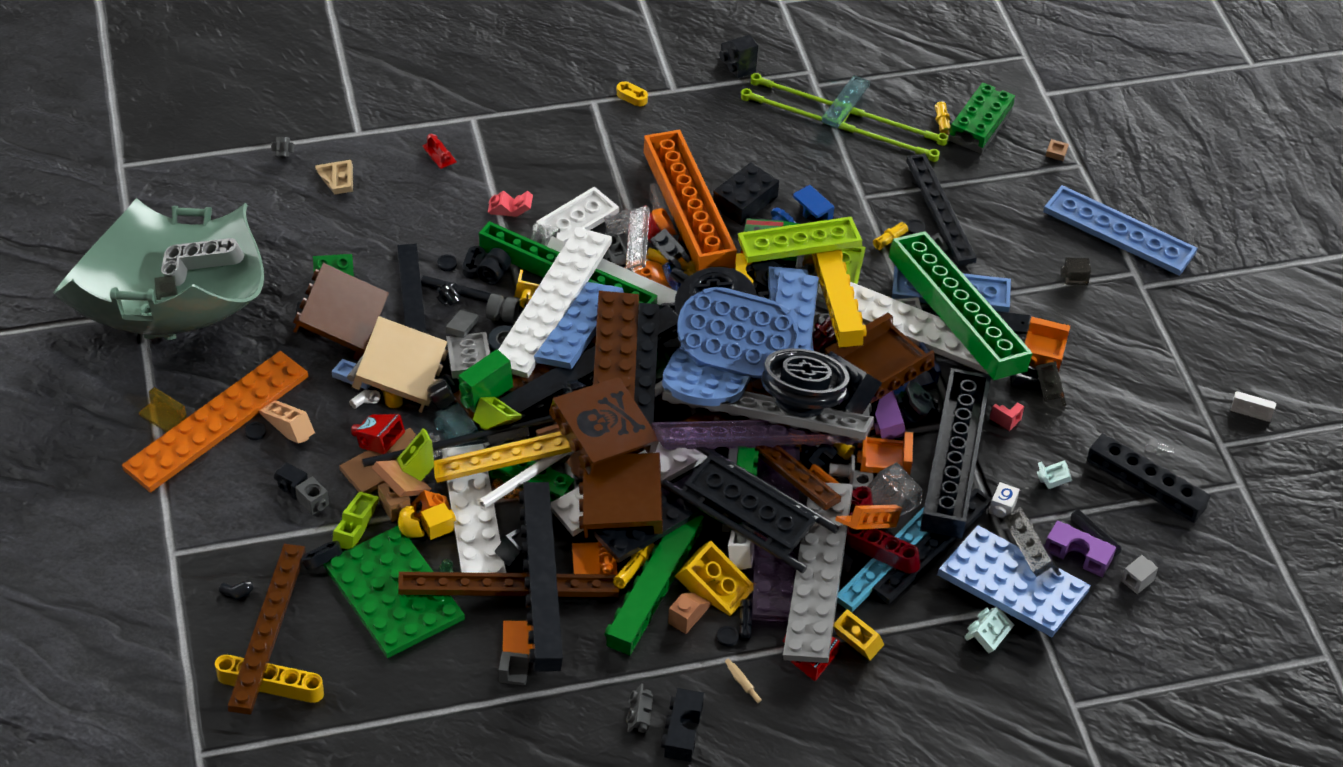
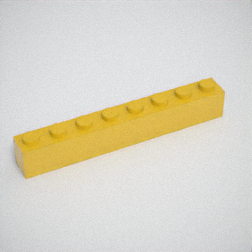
(839, 298)

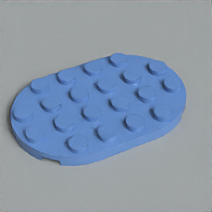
(734, 330)
(701, 384)

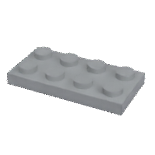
(466, 351)

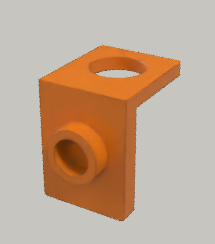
(428, 500)

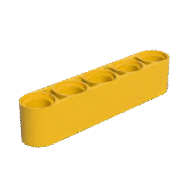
(279, 684)

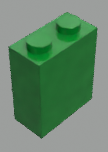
(485, 379)

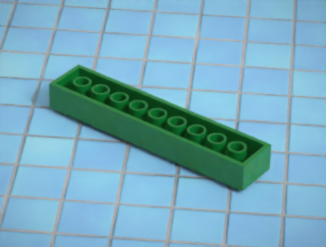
(960, 305)

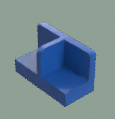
(814, 203)

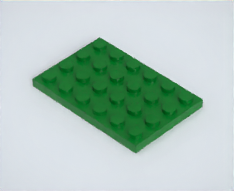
(370, 584)

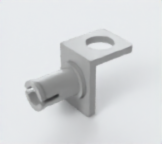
(849, 471)

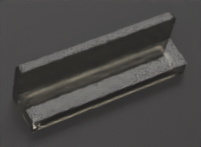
(1030, 542)

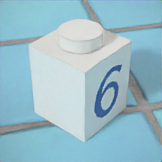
(1004, 500)

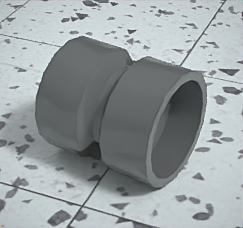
(502, 308)

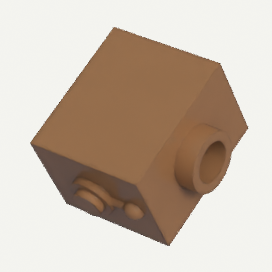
(391, 501)

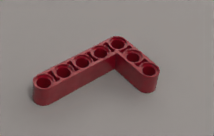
(878, 543)

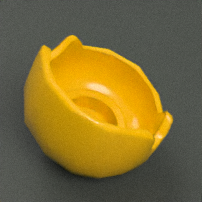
(409, 524)

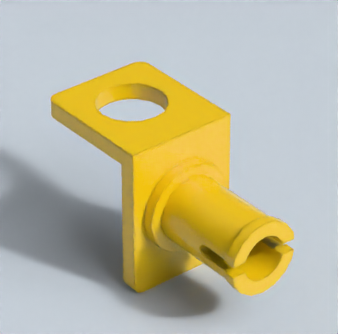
(524, 290)

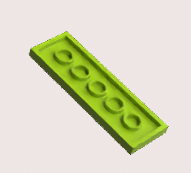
(799, 239)

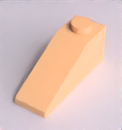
(288, 420)

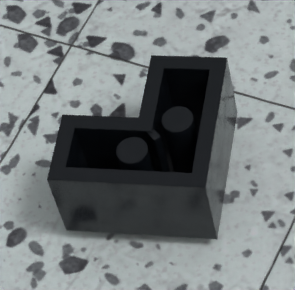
(740, 55)

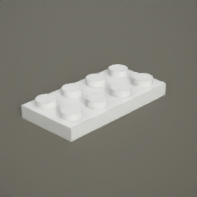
(582, 212)

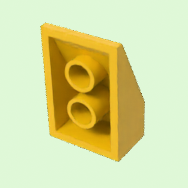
(715, 578)

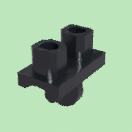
(814, 453)

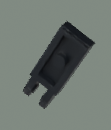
(669, 248)

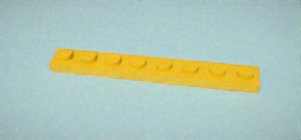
(500, 456)

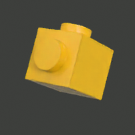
(438, 521)

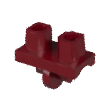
(823, 335)

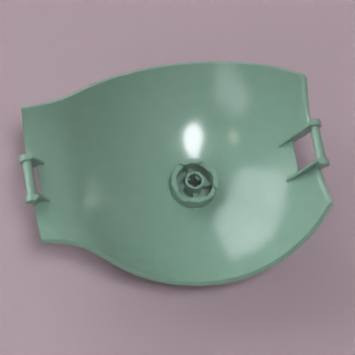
(119, 273)

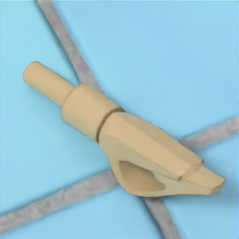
(742, 680)

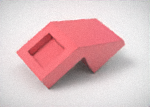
(505, 205)

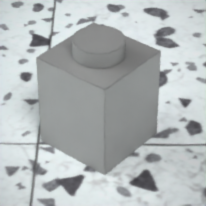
(1139, 574)

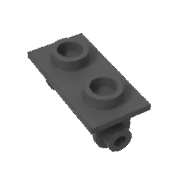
(640, 701)

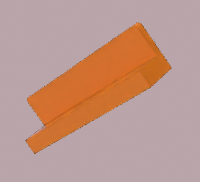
(872, 517)

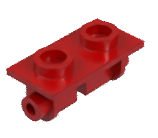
(438, 152)

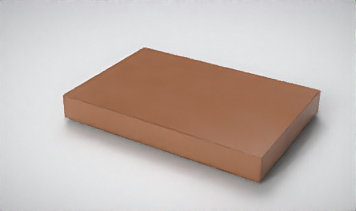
(399, 481)

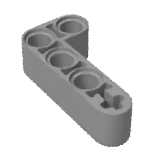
(198, 255)

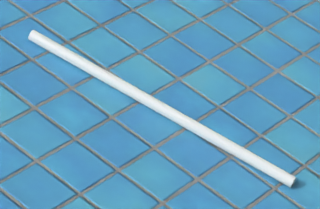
(532, 471)

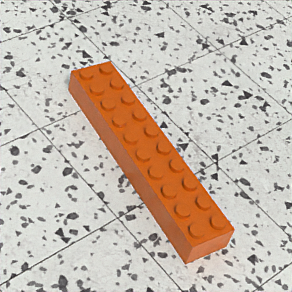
(689, 201)

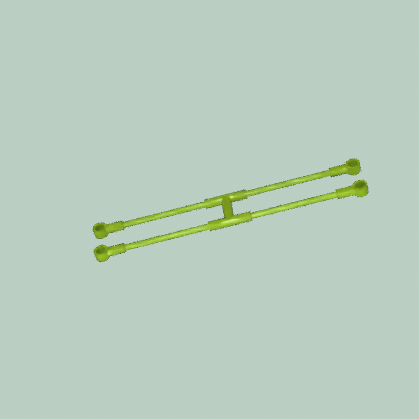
(933, 154)

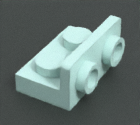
(990, 628)

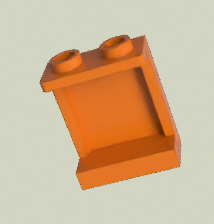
(1046, 341)
(881, 453)

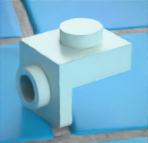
(1054, 474)

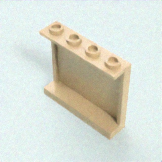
(401, 361)

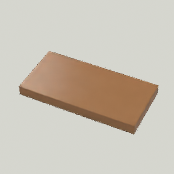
(365, 478)

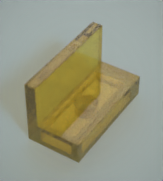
(163, 410)

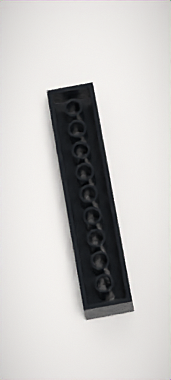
(955, 454)

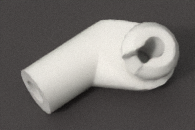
(365, 396)

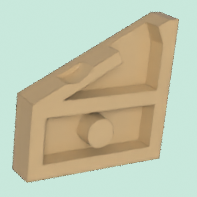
(337, 176)

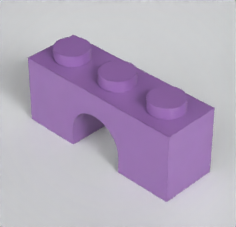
(1066, 539)

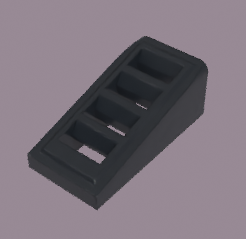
(1026, 379)

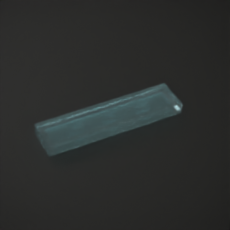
(845, 101)

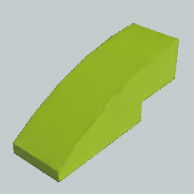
(355, 520)

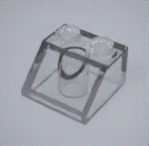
(896, 487)

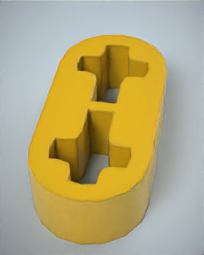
(632, 94)

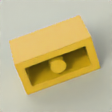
(858, 634)

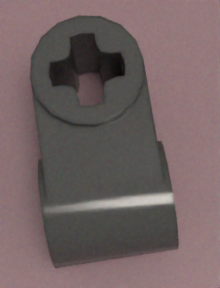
(616, 252)

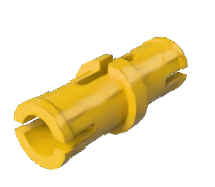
(943, 118)
(889, 235)

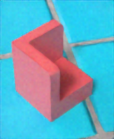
(1007, 417)

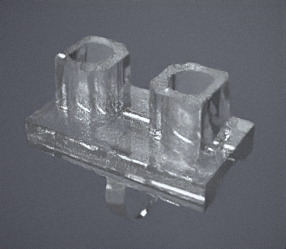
(618, 223)

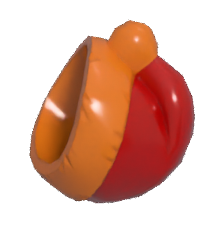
(658, 221)

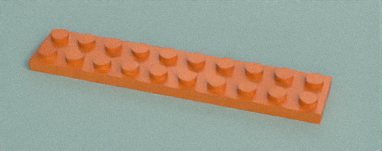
(214, 421)

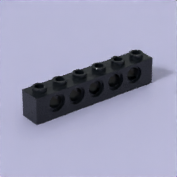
(1148, 477)

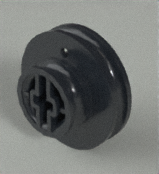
(710, 278)
(804, 381)

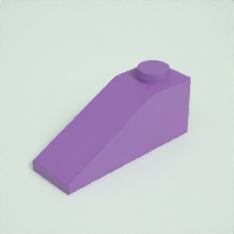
(888, 418)

